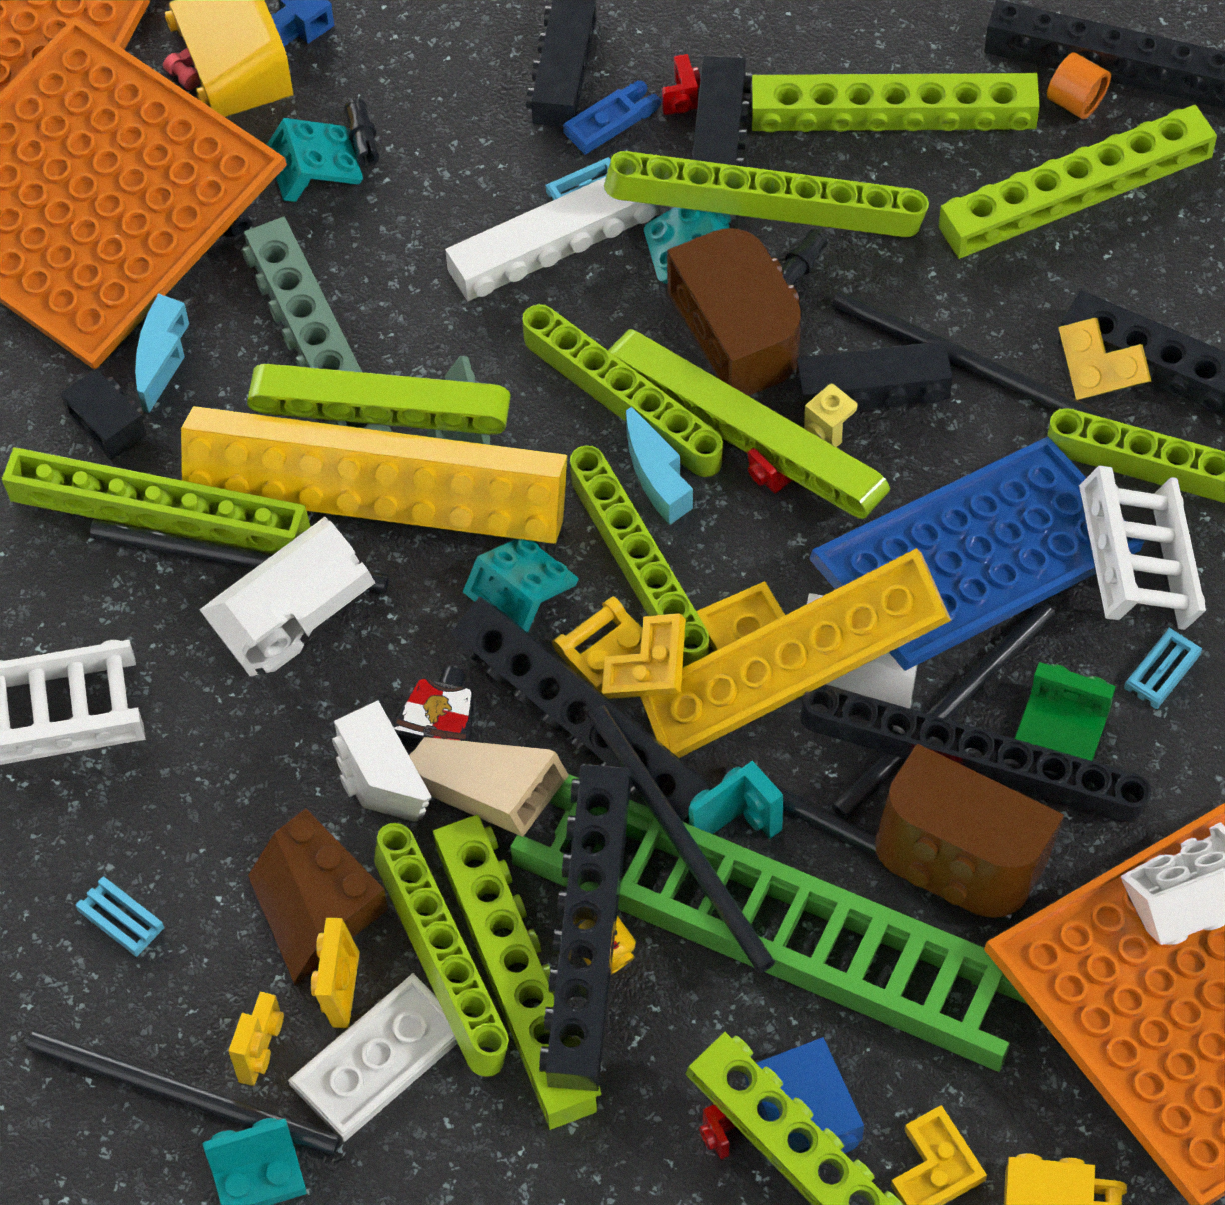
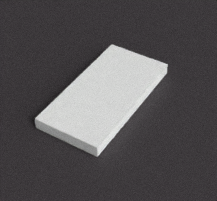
(376, 1058)

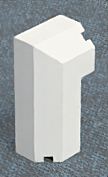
(286, 596)

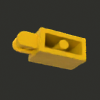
(1064, 1182)

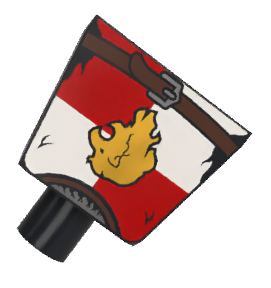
(437, 710)

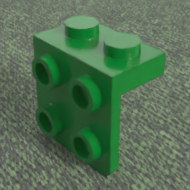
(1066, 711)

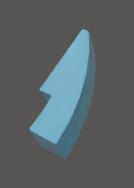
(159, 348)
(657, 469)

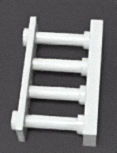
(1116, 563)
(82, 730)

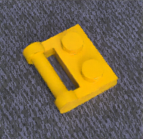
(622, 640)

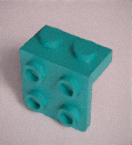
(676, 228)

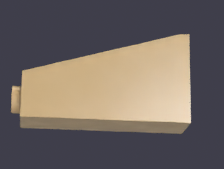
(490, 780)

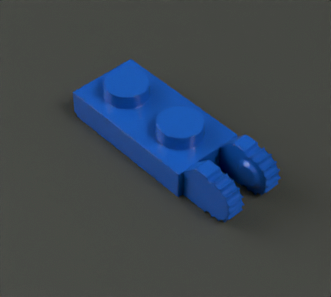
(610, 116)

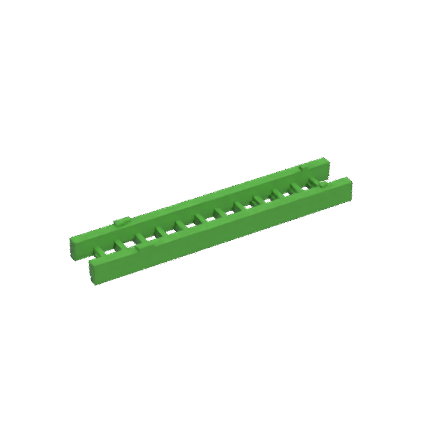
(817, 897)

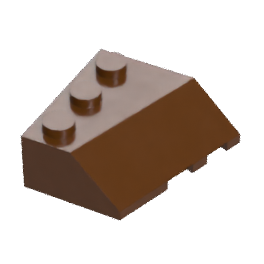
(305, 880)

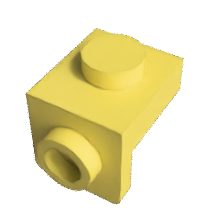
(827, 413)

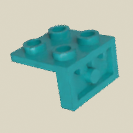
(313, 152)
(518, 579)
(741, 791)
(255, 1164)

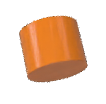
(1078, 85)

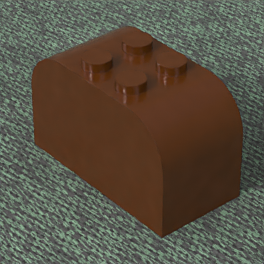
(737, 307)
(964, 835)

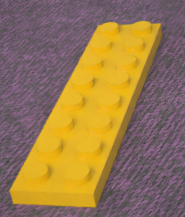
(798, 653)

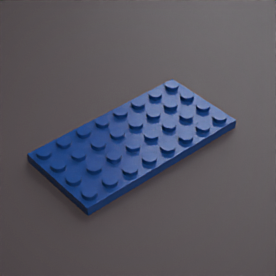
(988, 541)

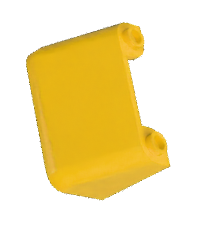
(233, 52)

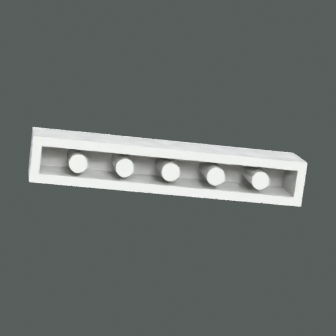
(541, 238)

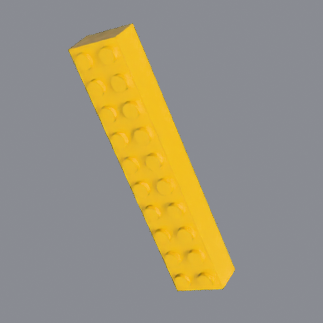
(378, 473)

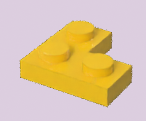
(1093, 369)
(656, 668)
(252, 1037)
(947, 1166)

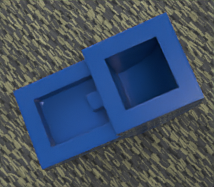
(303, 19)

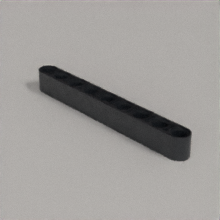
(993, 747)

